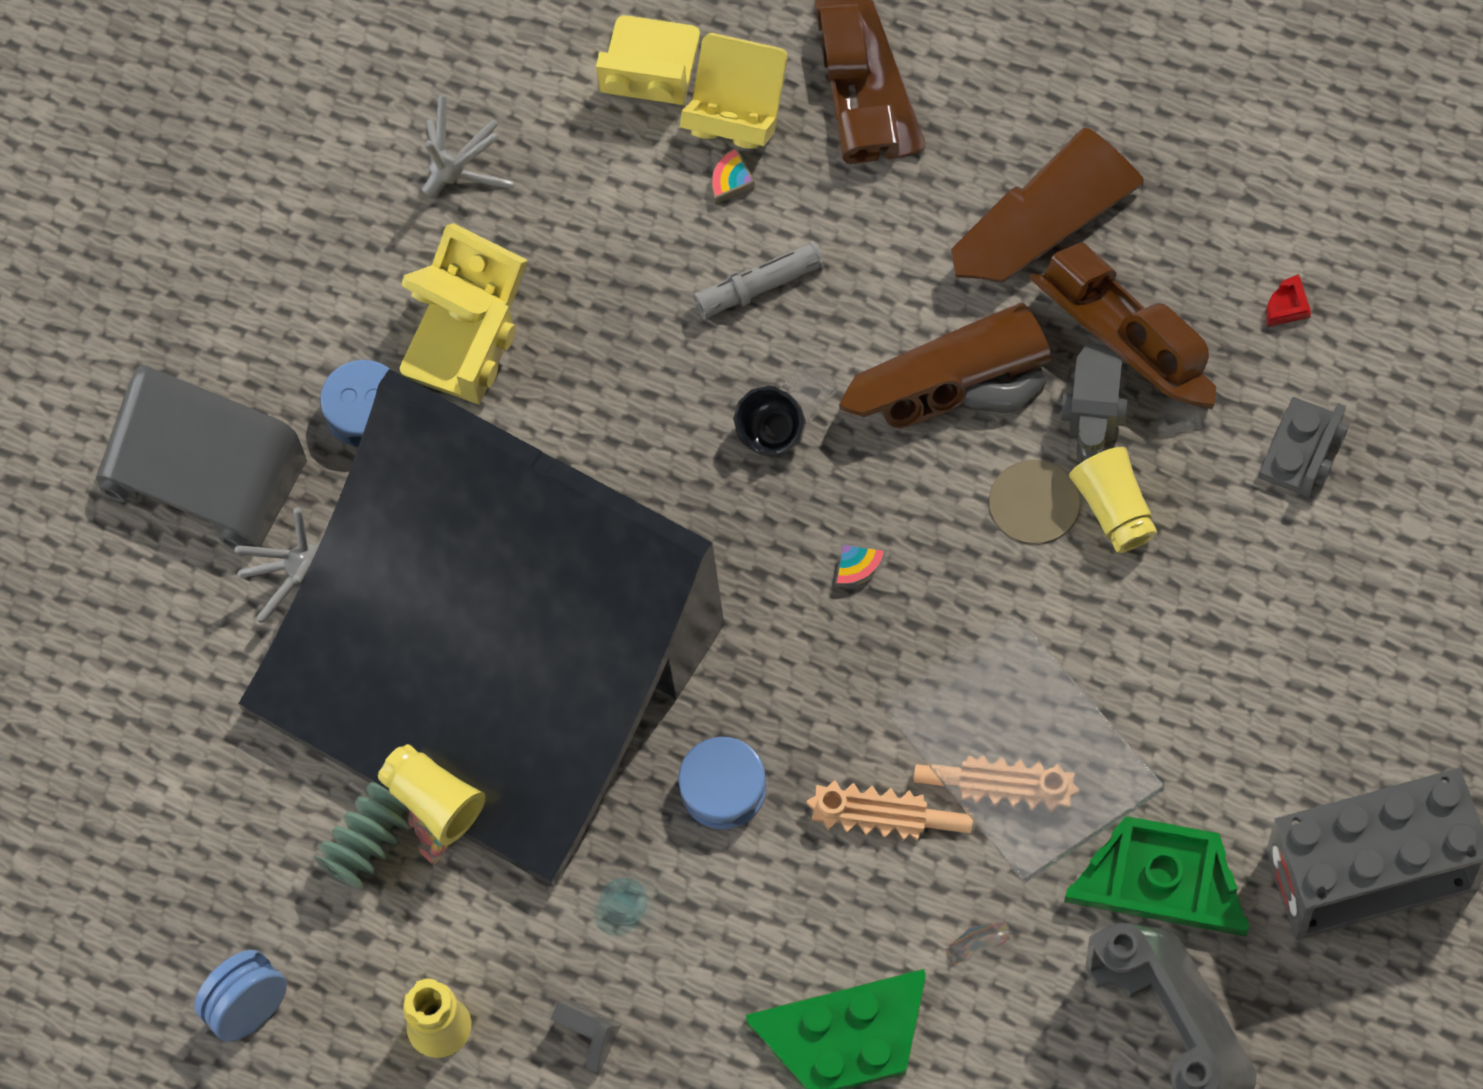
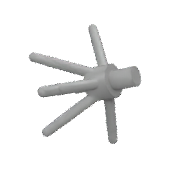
(448, 166)
(295, 562)

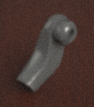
(1004, 396)

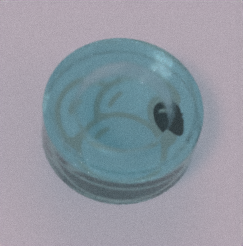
(623, 901)

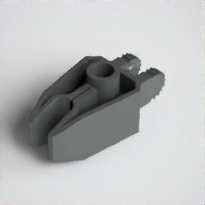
(1095, 401)

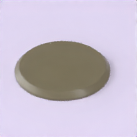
(1034, 501)

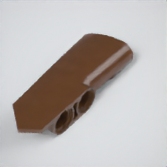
(936, 373)

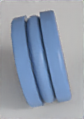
(349, 398)
(722, 782)
(240, 995)

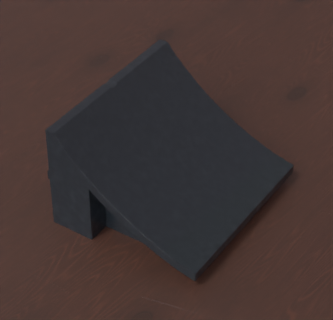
(486, 621)

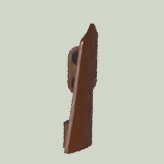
(861, 56)
(1053, 205)
(1147, 338)

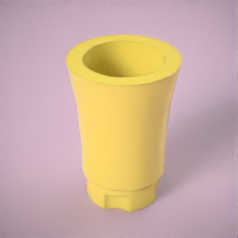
(1115, 498)
(432, 793)
(441, 1032)

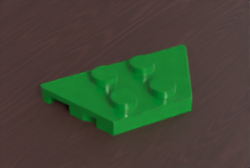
(1163, 876)
(846, 1034)

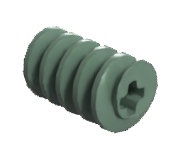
(363, 836)

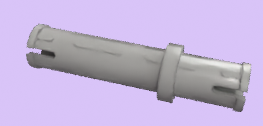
(751, 283)

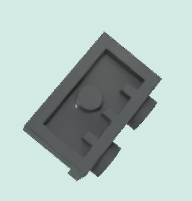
(1302, 445)

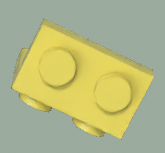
(649, 60)
(736, 91)
(467, 275)
(456, 354)

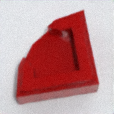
(1288, 303)

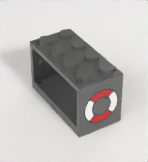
(1377, 853)

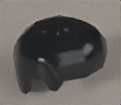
(776, 410)

